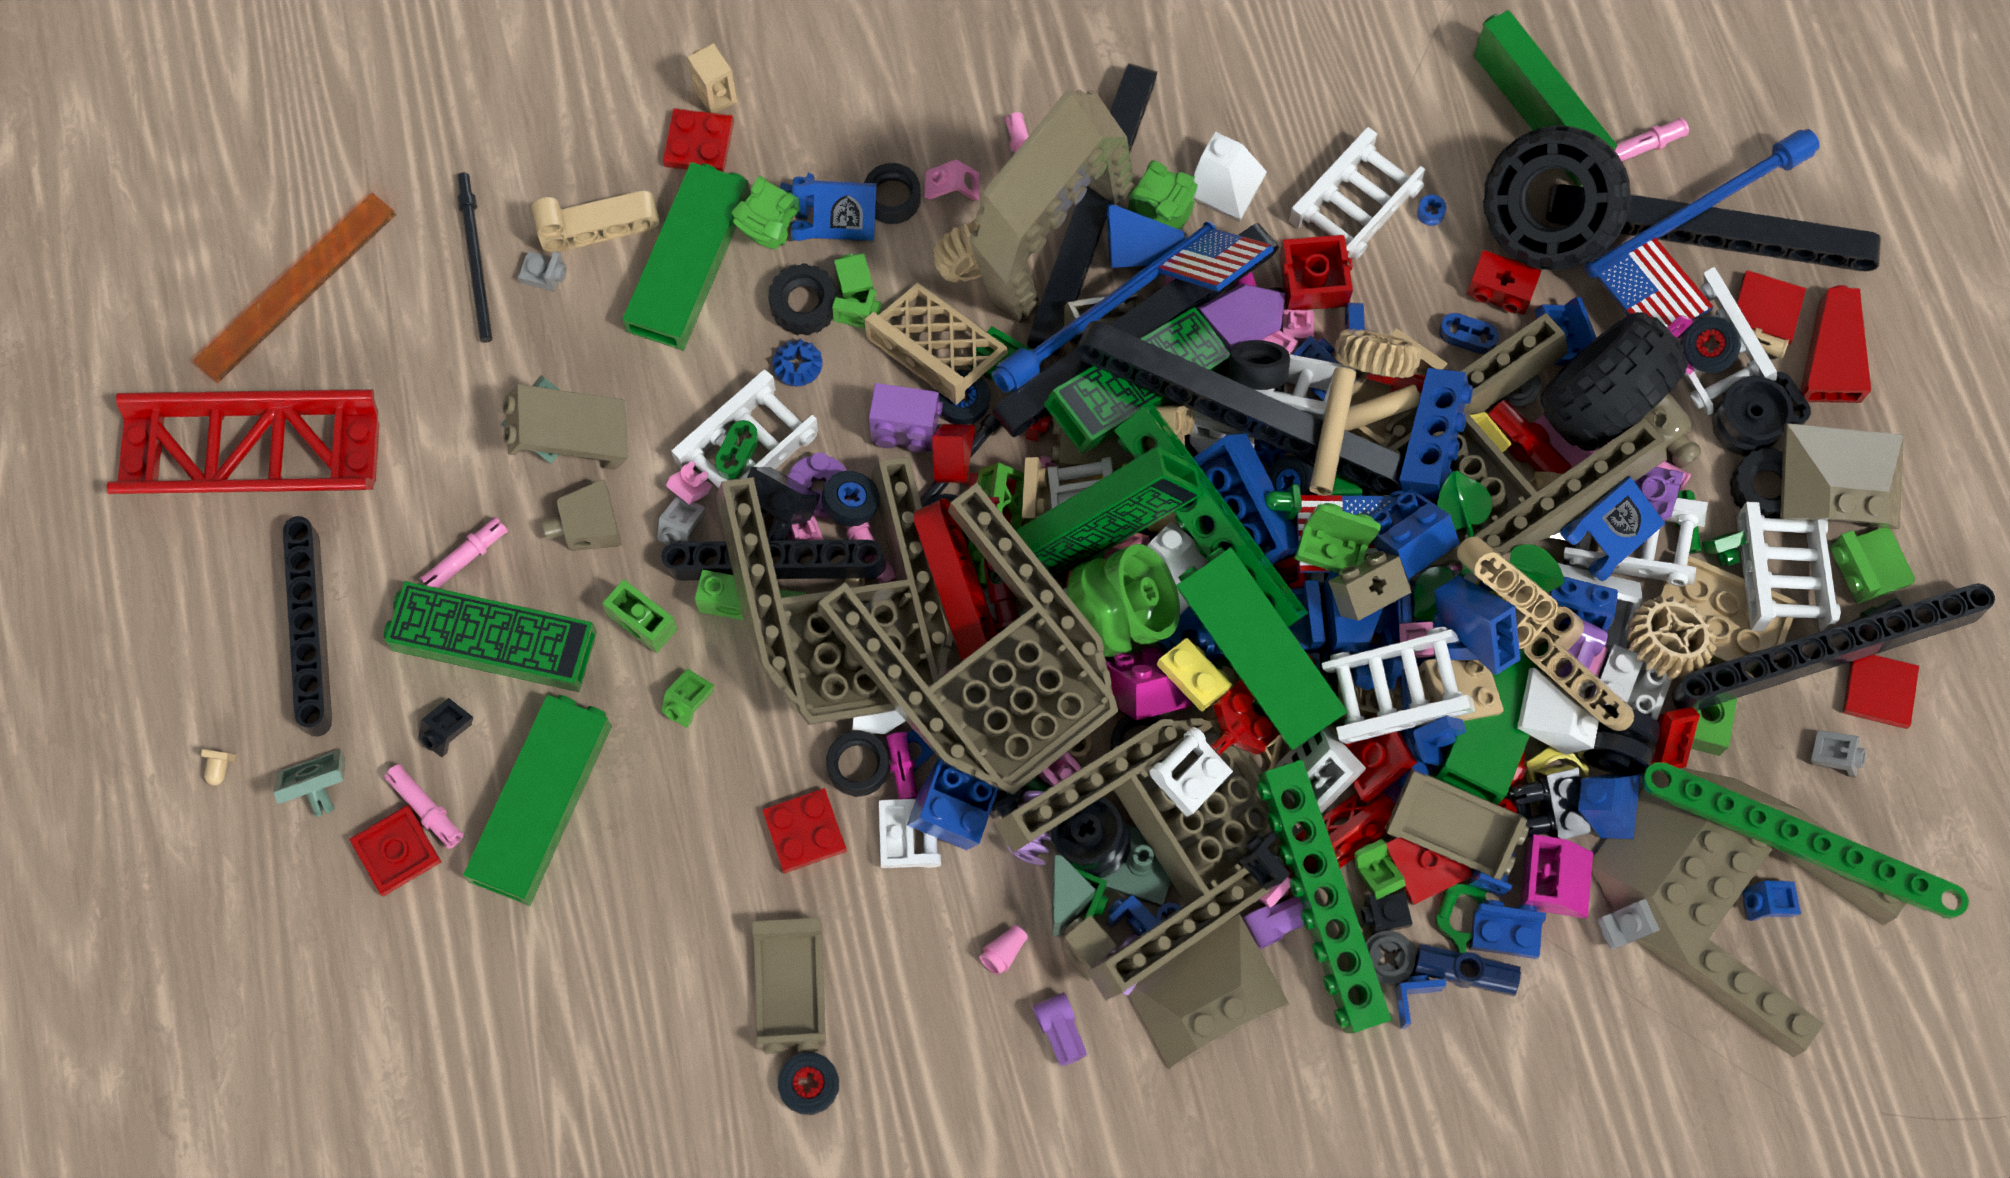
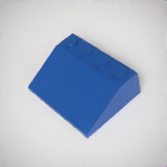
(1243, 484)

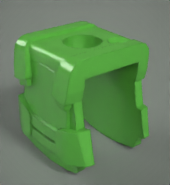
(1164, 195)
(766, 214)

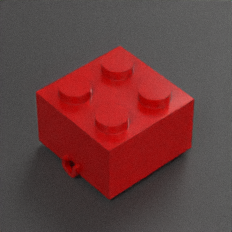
(1316, 272)

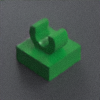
(1725, 547)

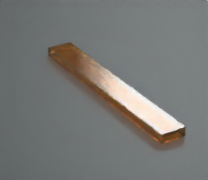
(294, 288)

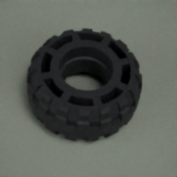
(1604, 208)
(1614, 381)

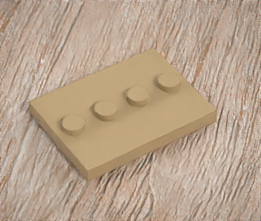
(1724, 603)

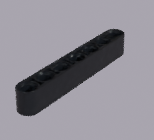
(788, 566)
(315, 637)

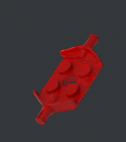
(1241, 724)

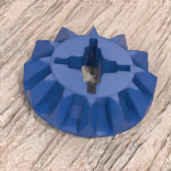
(806, 372)

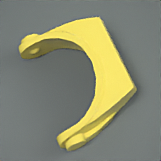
(1548, 755)

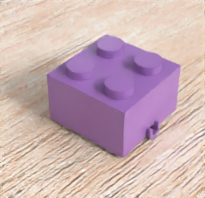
(904, 417)

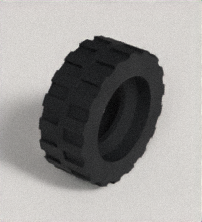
(795, 277)
(1742, 480)

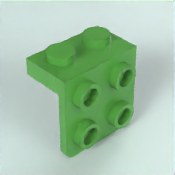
(1335, 538)
(1872, 563)

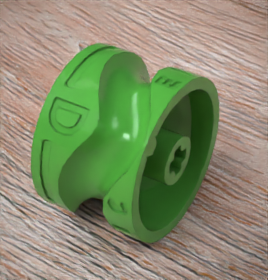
(1126, 598)

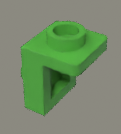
(1377, 869)

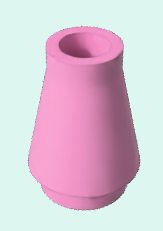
(1003, 950)

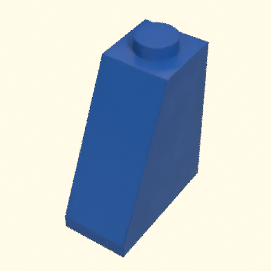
(1137, 239)
(1481, 622)
(1346, 633)
(1610, 804)

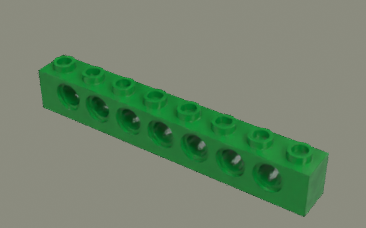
(1227, 526)
(1372, 1007)

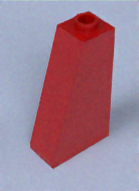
(1838, 350)

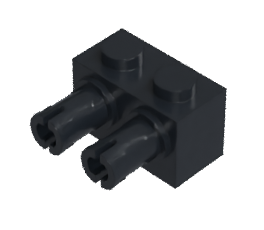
(784, 498)
(1558, 797)

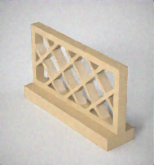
(914, 353)

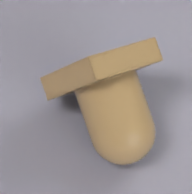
(216, 765)

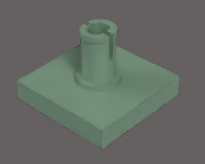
(311, 779)
(1140, 874)

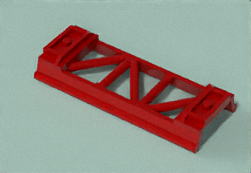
(350, 462)

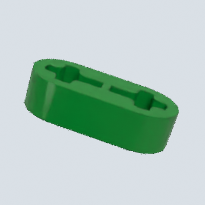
(730, 446)

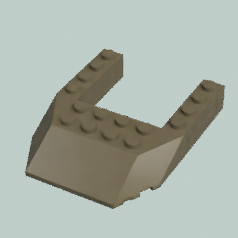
(1030, 195)
(1518, 510)
(794, 638)
(1018, 695)
(1195, 850)
(1691, 880)

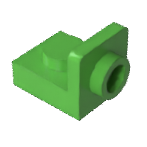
(853, 312)
(686, 697)

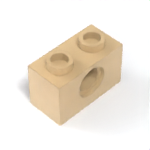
(712, 78)

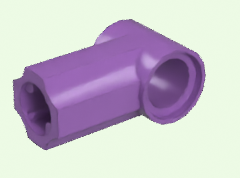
(1586, 647)
(1270, 924)
(1057, 1021)

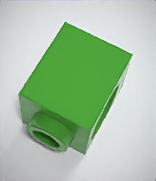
(853, 276)

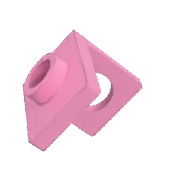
(949, 178)

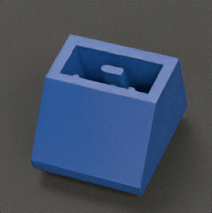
(1414, 531)
(953, 806)

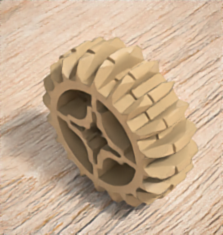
(955, 256)
(1377, 353)
(1674, 631)

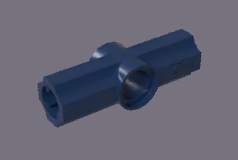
(1489, 974)

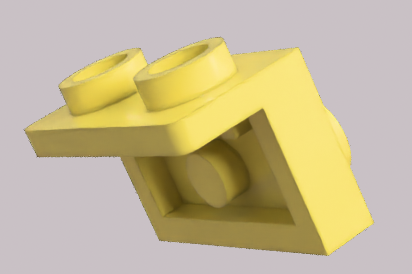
(1194, 674)

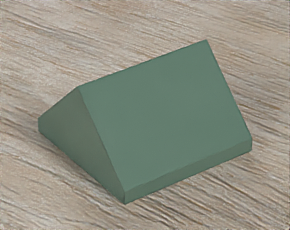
(1070, 895)

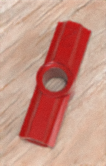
(1528, 440)

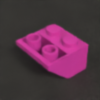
(1142, 686)
(1556, 876)

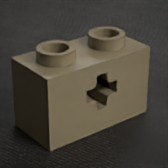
(1369, 585)
(1087, 944)

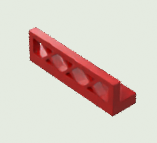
(1363, 827)

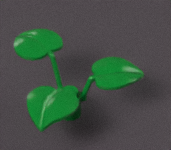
(1471, 504)

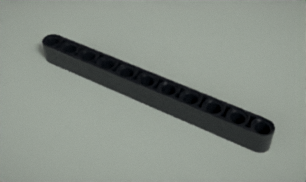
(1089, 215)
(1736, 231)
(1234, 404)
(1026, 405)
(1823, 656)

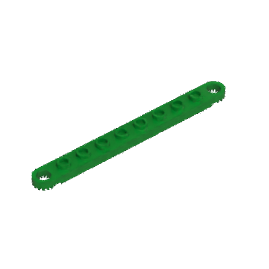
(1805, 841)

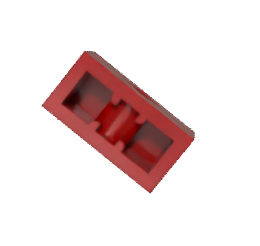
(1518, 279)

